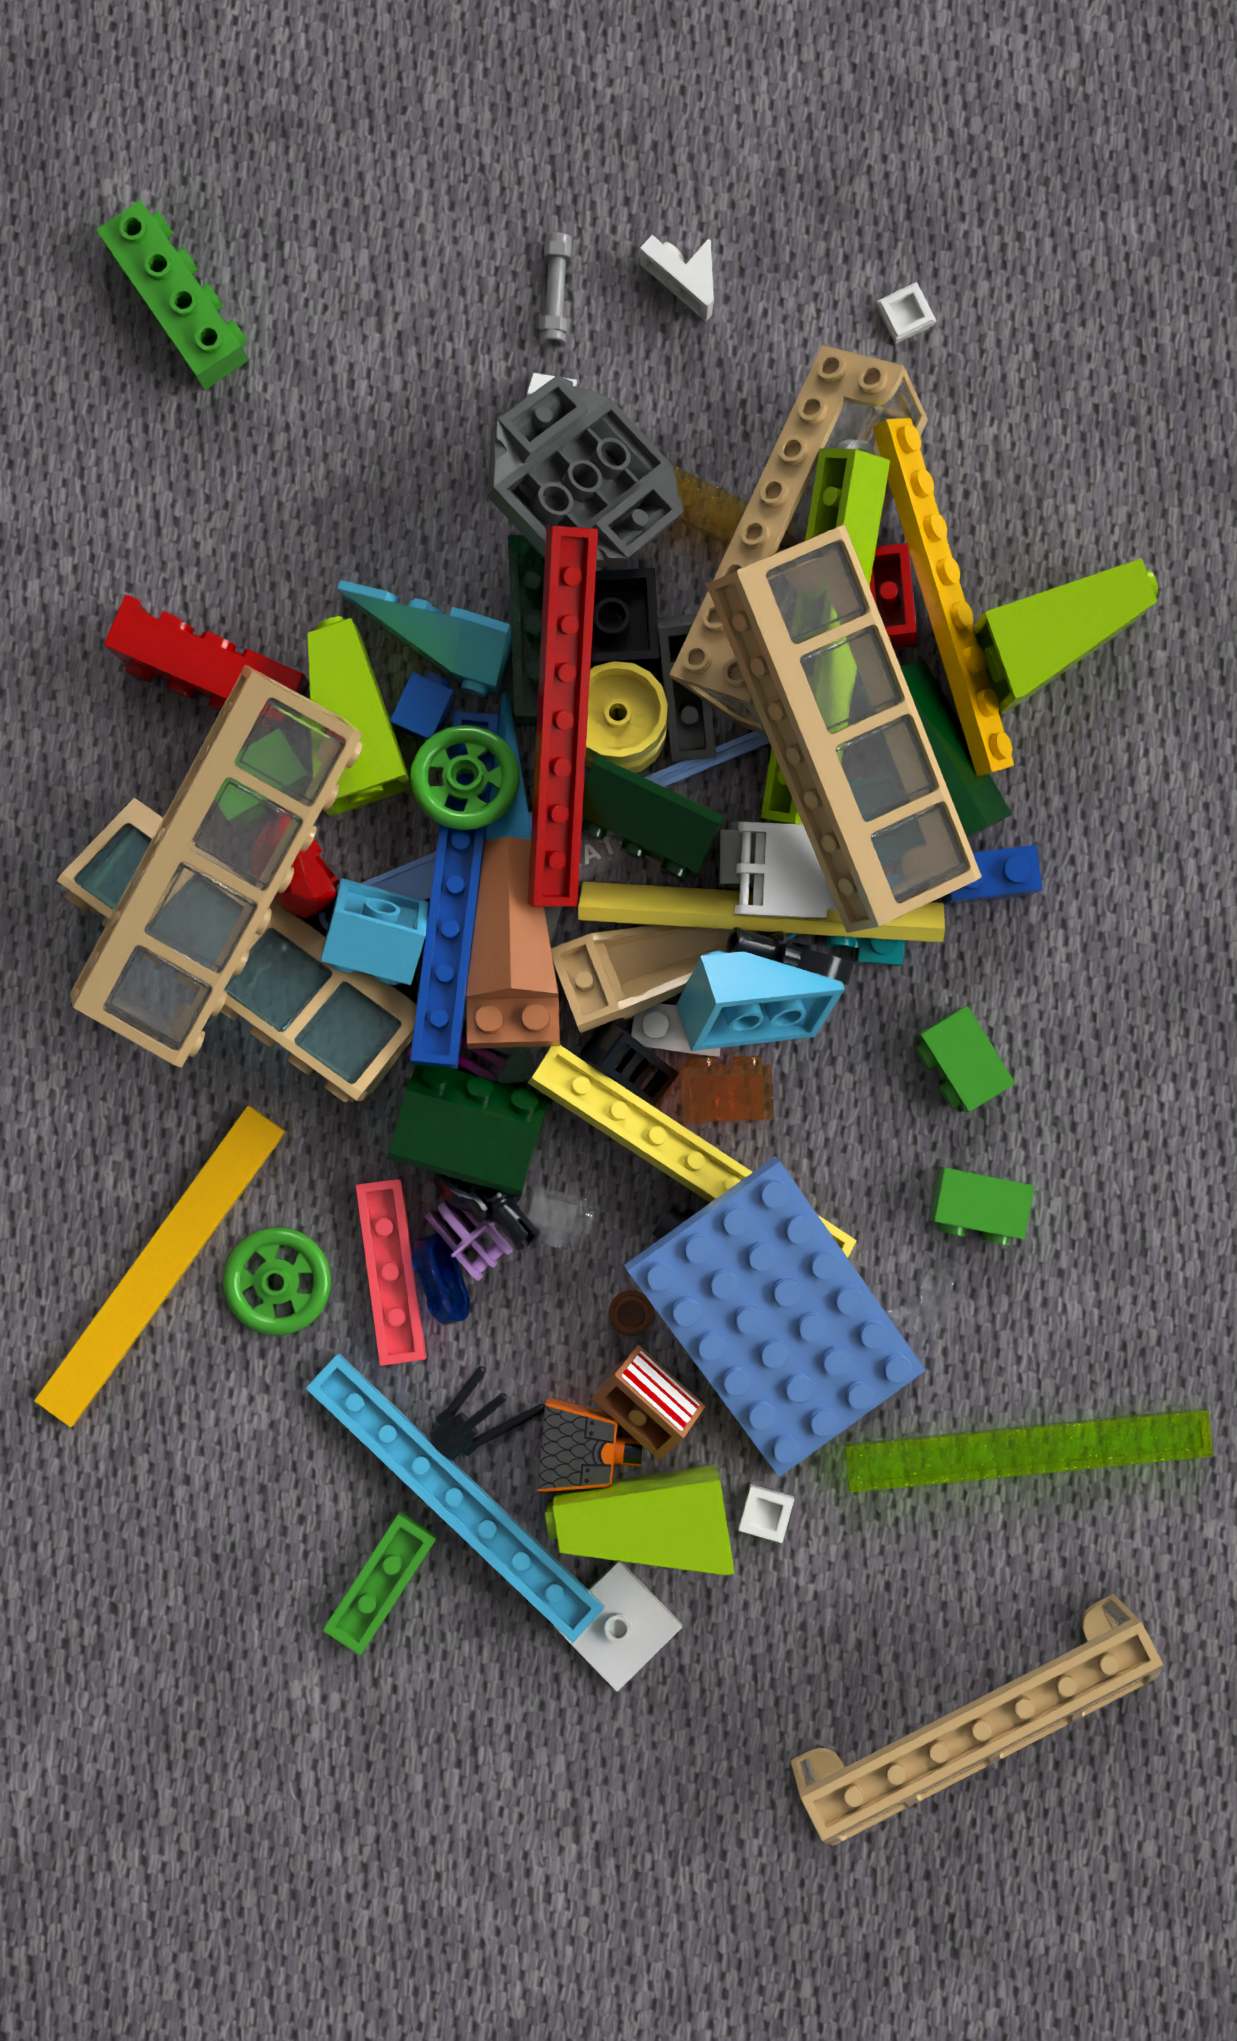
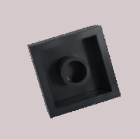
(625, 618)

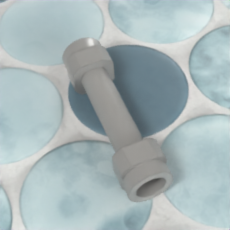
(557, 254)

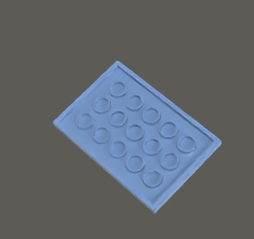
(775, 1316)

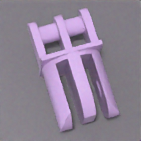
(469, 1237)

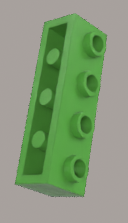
(173, 295)

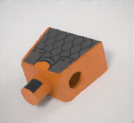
(581, 1448)

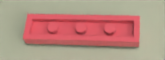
(391, 1272)

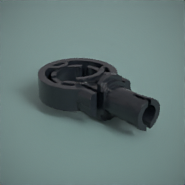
(795, 955)
(489, 1206)

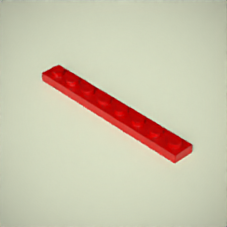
(562, 715)

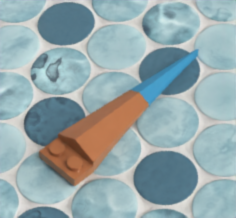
(511, 965)

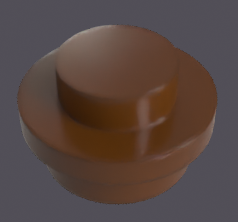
(631, 1313)

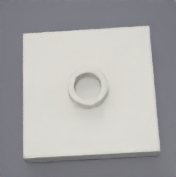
(628, 1628)

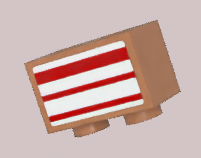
(648, 1402)

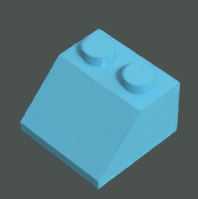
(375, 932)

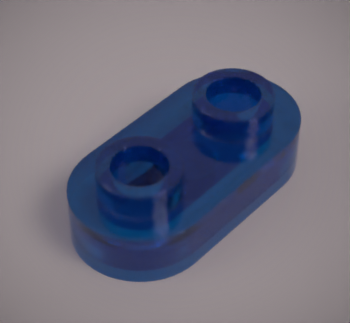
(441, 1279)

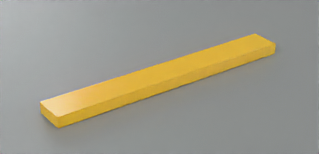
(160, 1266)

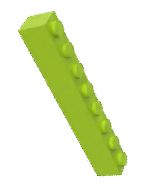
(848, 492)

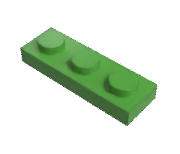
(380, 1583)

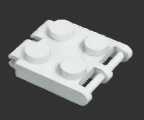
(784, 872)

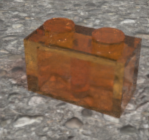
(726, 1091)

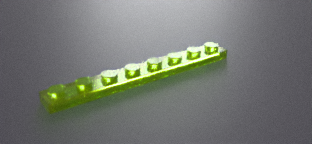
(1028, 1450)

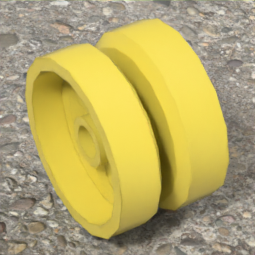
(638, 698)

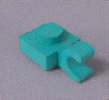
(871, 949)

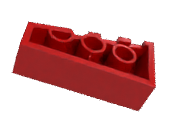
(186, 660)

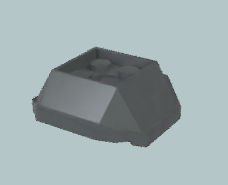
(580, 464)

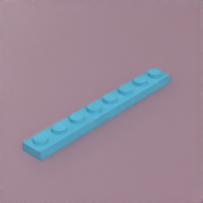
(456, 1498)

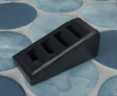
(608, 1047)

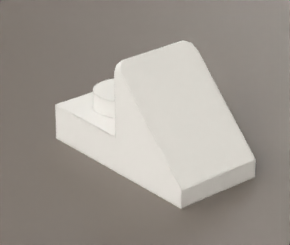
(687, 281)

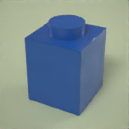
(423, 706)

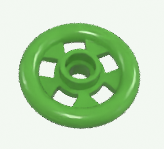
(477, 743)
(306, 1305)

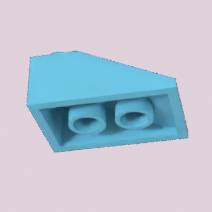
(752, 1001)

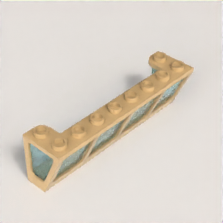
(327, 1018)

